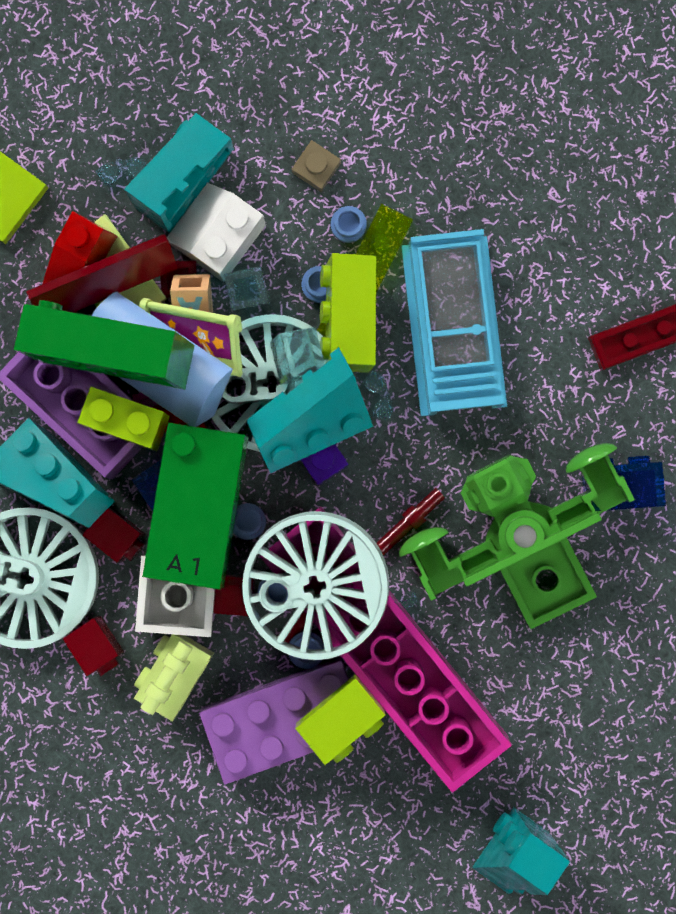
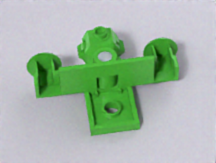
(524, 534)

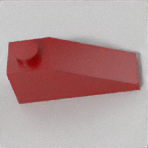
(78, 246)

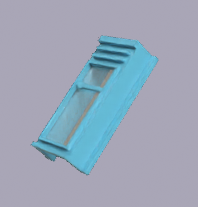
(453, 322)

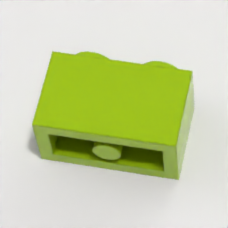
(123, 418)
(341, 720)

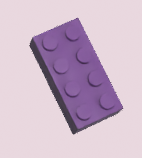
(58, 399)
(259, 725)

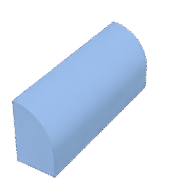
(206, 374)

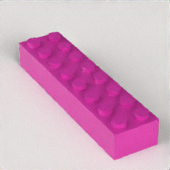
(408, 675)

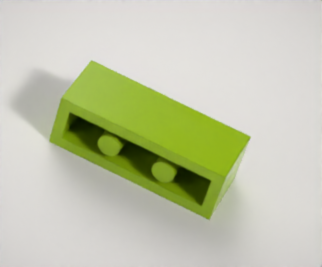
(350, 309)

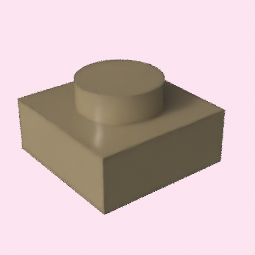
(316, 166)

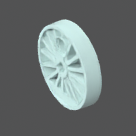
(257, 376)
(372, 573)
(81, 591)

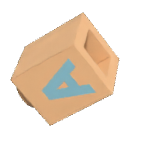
(192, 292)

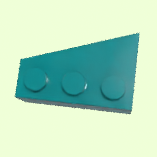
(179, 172)
(311, 416)
(48, 474)
(522, 856)

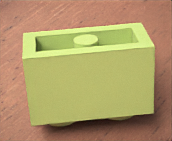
(172, 676)

